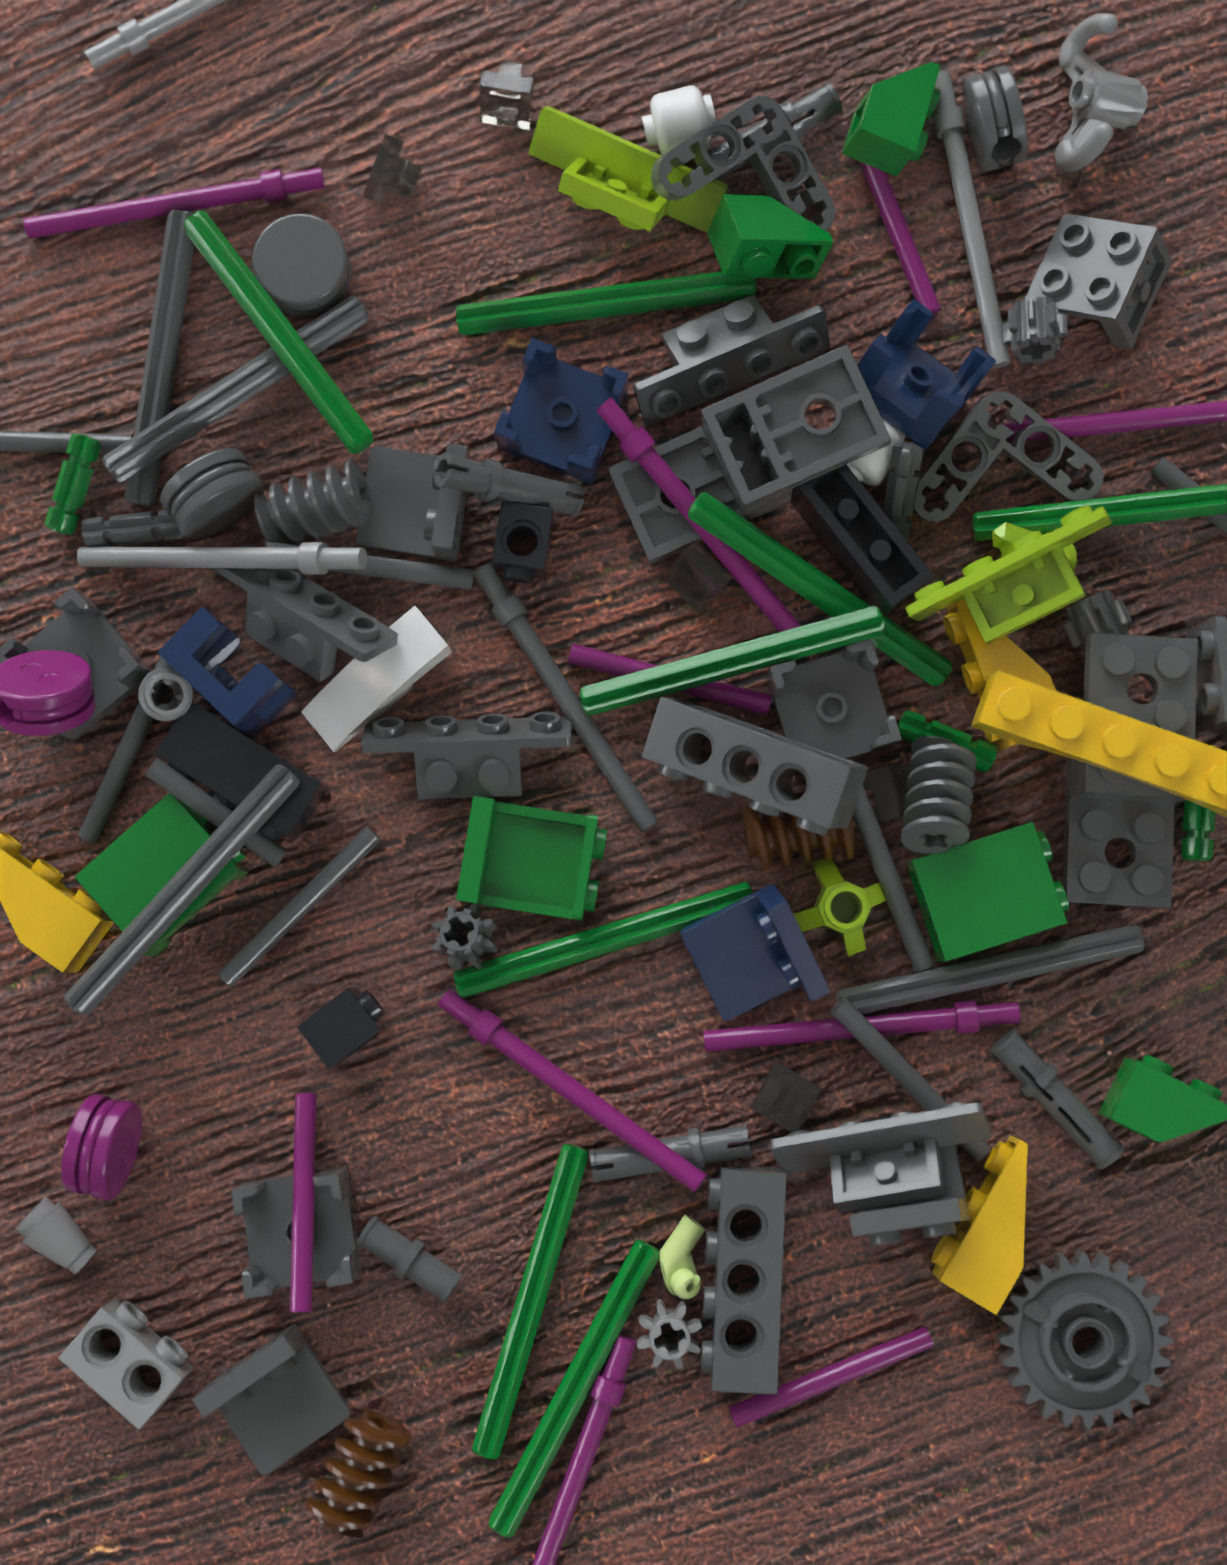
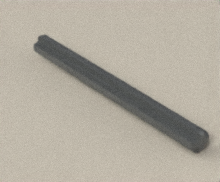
(162, 348)
(229, 393)
(181, 890)
(994, 969)

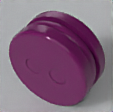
(45, 693)
(101, 1147)

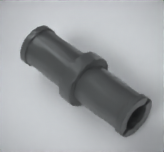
(409, 1259)

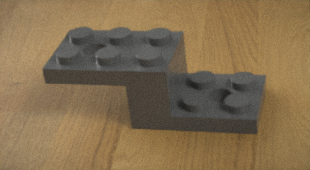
(756, 449)
(1113, 806)

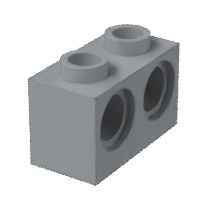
(118, 1374)

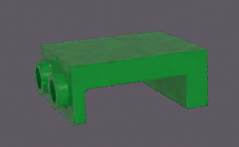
(146, 859)
(530, 859)
(987, 892)

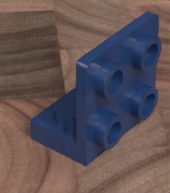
(752, 953)

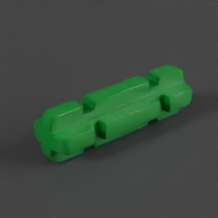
(72, 484)
(914, 726)
(1198, 823)

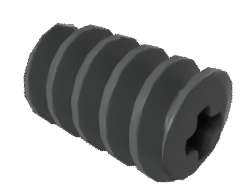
(315, 509)
(938, 796)

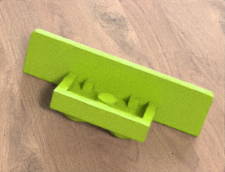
(616, 174)
(1020, 585)

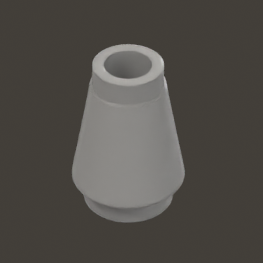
(180, 694)
(56, 1235)

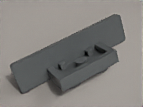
(726, 353)
(306, 620)
(467, 755)
(884, 1158)

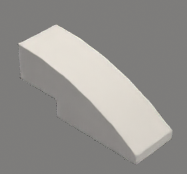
(371, 687)

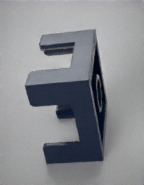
(911, 385)
(556, 414)
(197, 656)

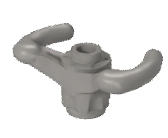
(1096, 97)

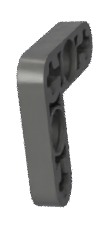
(760, 149)
(991, 442)

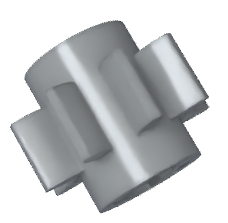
(660, 1345)

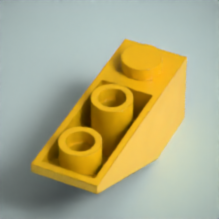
(985, 658)
(45, 913)
(989, 1248)

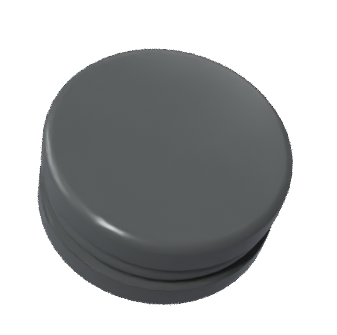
(995, 118)
(302, 265)
(211, 493)

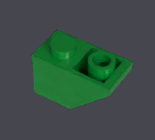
(891, 120)
(766, 239)
(1158, 1105)

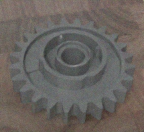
(1116, 1362)

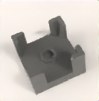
(89, 634)
(834, 703)
(269, 1231)

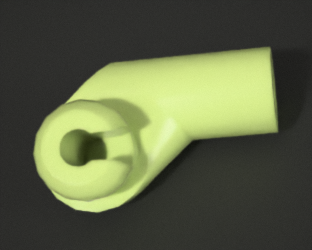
(677, 1261)

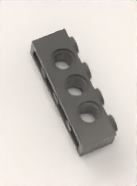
(830, 779)
(752, 1364)

